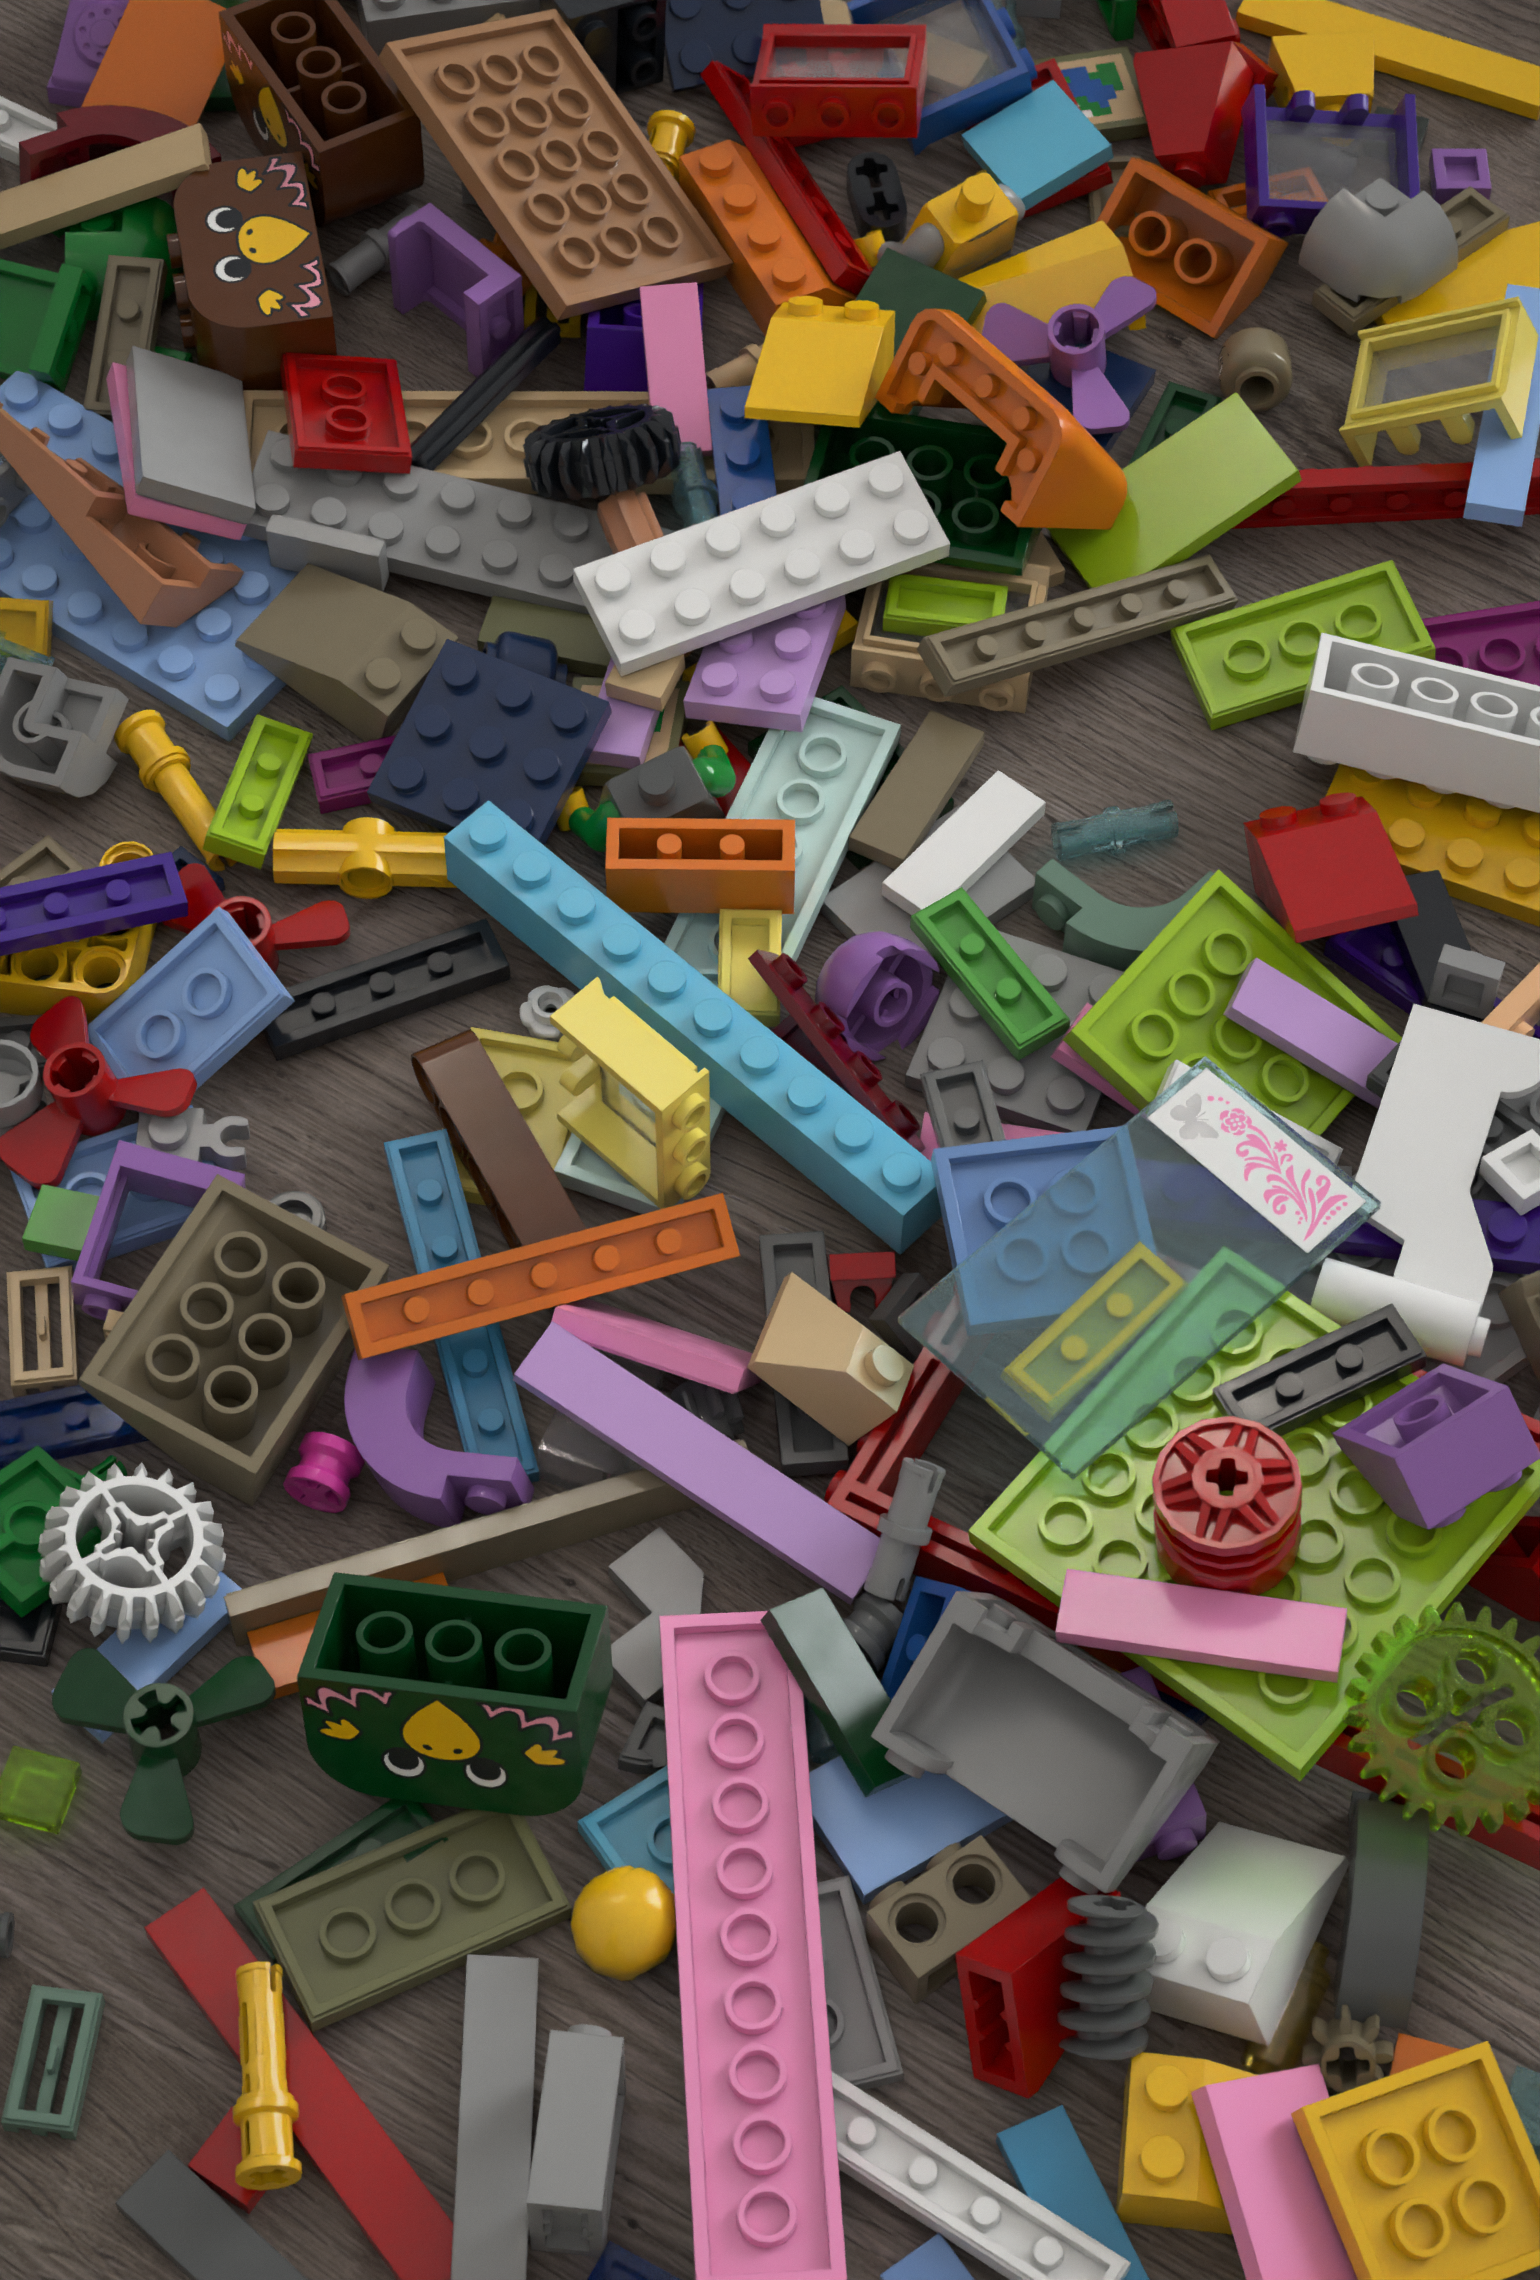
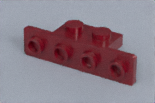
(815, 1035)

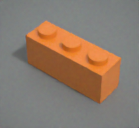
(700, 864)

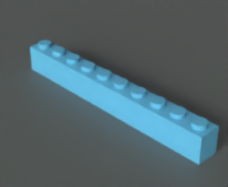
(749, 1066)

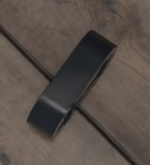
(886, 197)

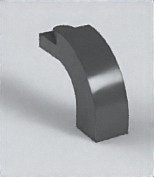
(1382, 1910)

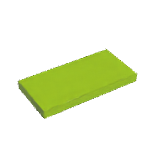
(1184, 496)
(1264, 651)

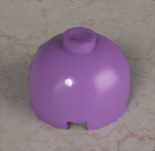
(879, 990)

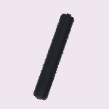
(485, 393)

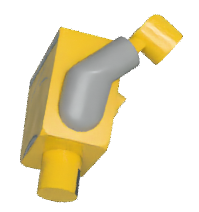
(957, 229)

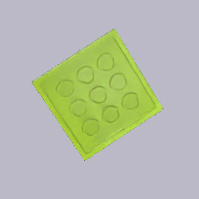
(1175, 1004)

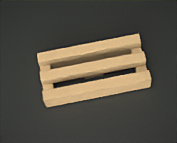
(46, 1375)

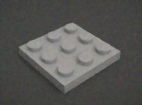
(1036, 1088)

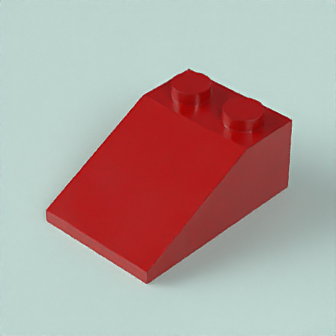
(1327, 868)

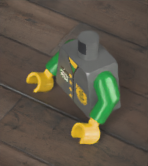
(663, 787)

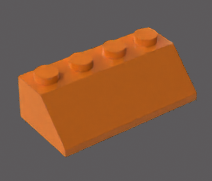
(755, 230)

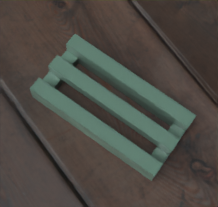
(42, 2119)

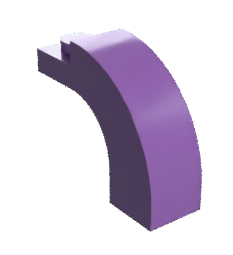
(386, 1419)

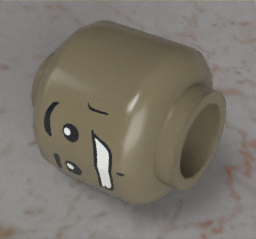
(1256, 367)

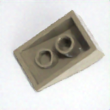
(347, 649)

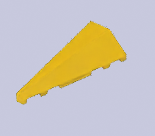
(1055, 275)

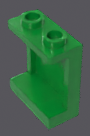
(42, 320)

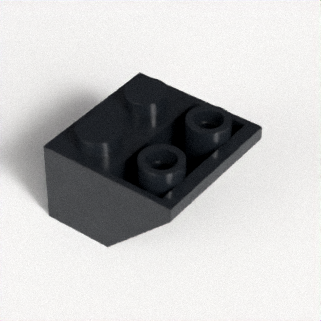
(619, 37)

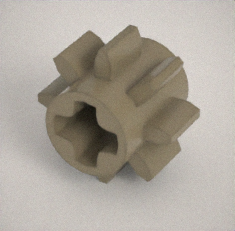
(1341, 2033)

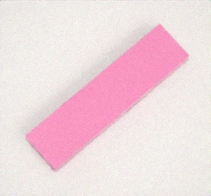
(1201, 1625)

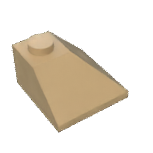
(828, 1362)

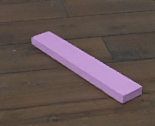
(699, 1461)

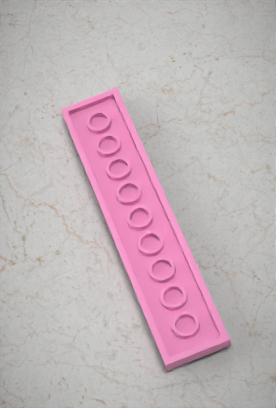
(749, 1956)

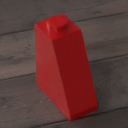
(1194, 107)
(1013, 1987)

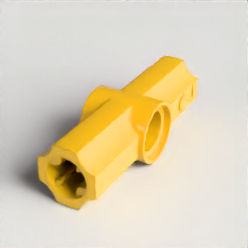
(360, 858)

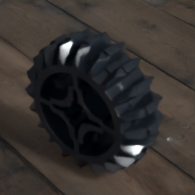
(602, 451)

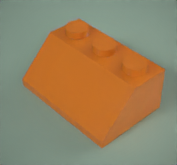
(1190, 247)

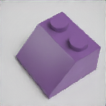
(1440, 1445)

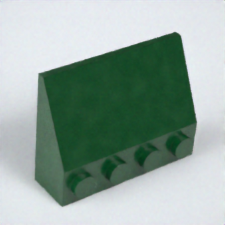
(956, 474)

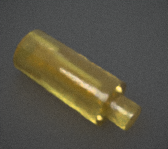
(1295, 2021)

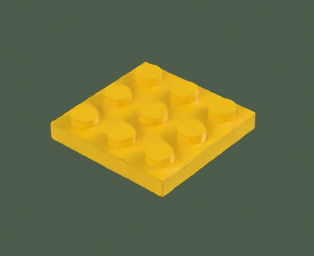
(1429, 2172)

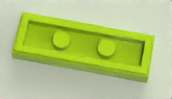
(258, 791)

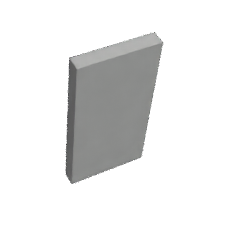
(189, 436)

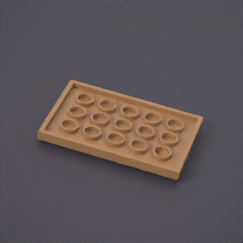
(554, 161)

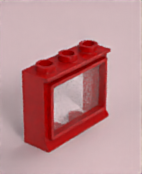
(839, 80)

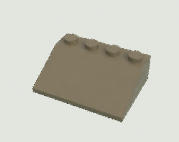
(233, 1338)

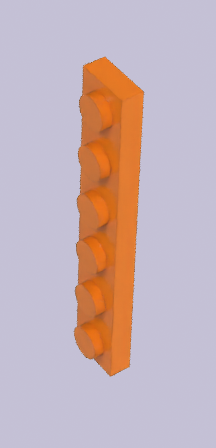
(539, 1276)

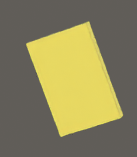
(532, 1077)

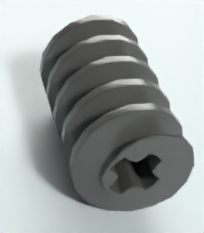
(1112, 1977)

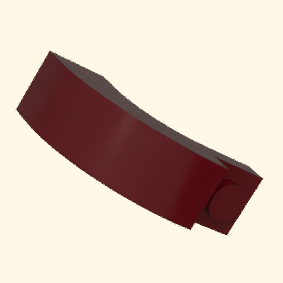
(93, 133)

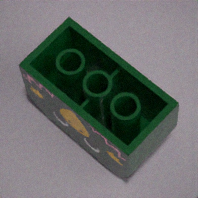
(455, 1693)

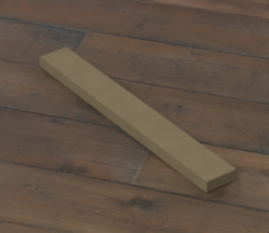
(470, 1545)

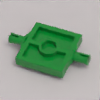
(26, 1495)

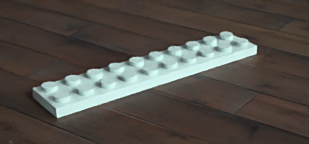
(823, 784)

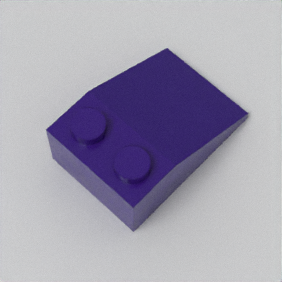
(617, 348)

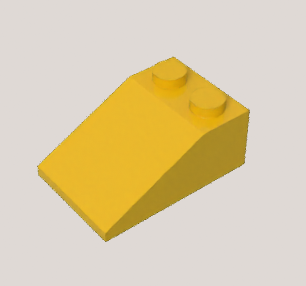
(822, 362)
(1163, 2151)

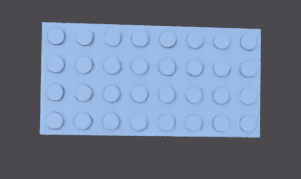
(184, 666)

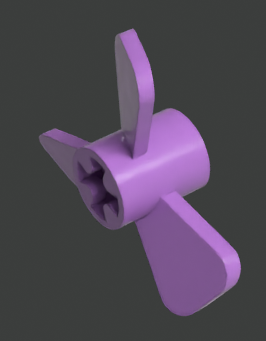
(1033, 342)

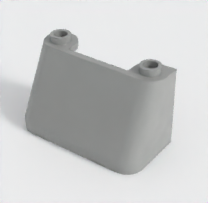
(1044, 1736)

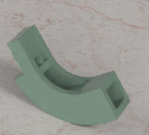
(1095, 925)

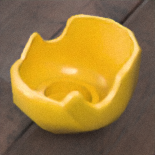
(624, 1922)

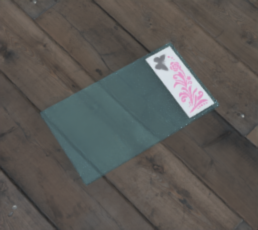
(1138, 1266)

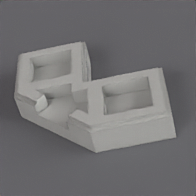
(660, 1583)

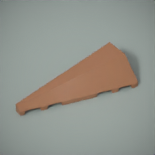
(139, 558)

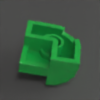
(128, 231)

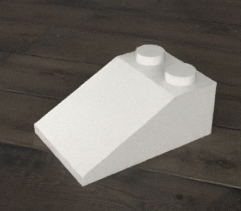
(1239, 1929)

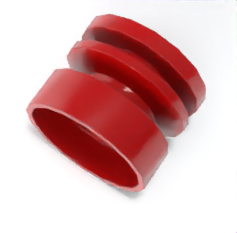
(1232, 1540)

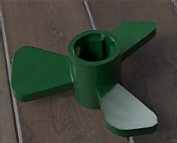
(101, 1698)

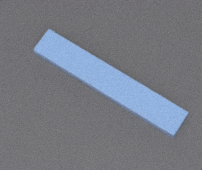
(1504, 464)

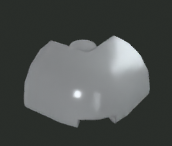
(1380, 243)
(56, 728)

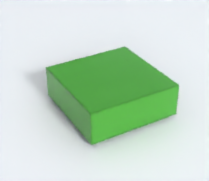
(59, 1222)

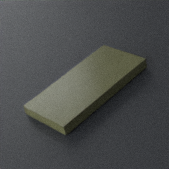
(399, 1923)

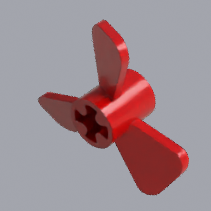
(313, 927)
(85, 1097)

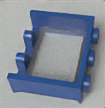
(969, 58)

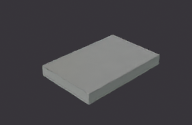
(861, 908)
(856, 2013)

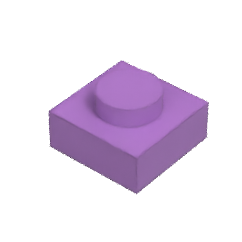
(1456, 170)

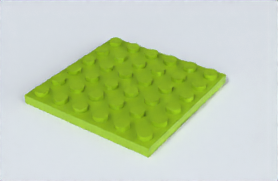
(1348, 1554)

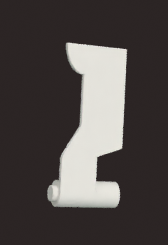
(1422, 1174)

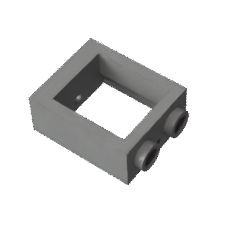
(577, 2141)

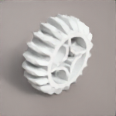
(124, 1576)

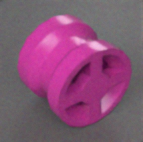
(324, 1472)

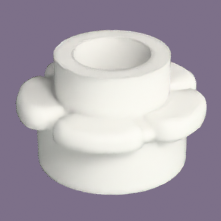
(534, 1015)

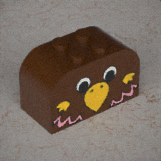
(318, 88)
(250, 268)

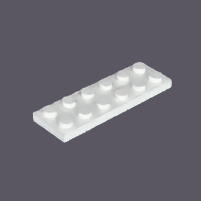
(760, 563)

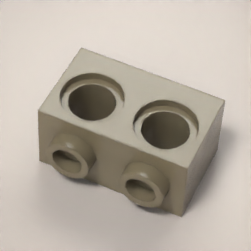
(934, 1904)

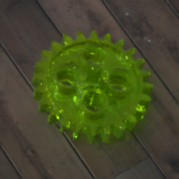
(1424, 1664)

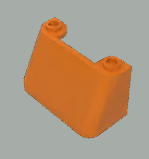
(1051, 460)

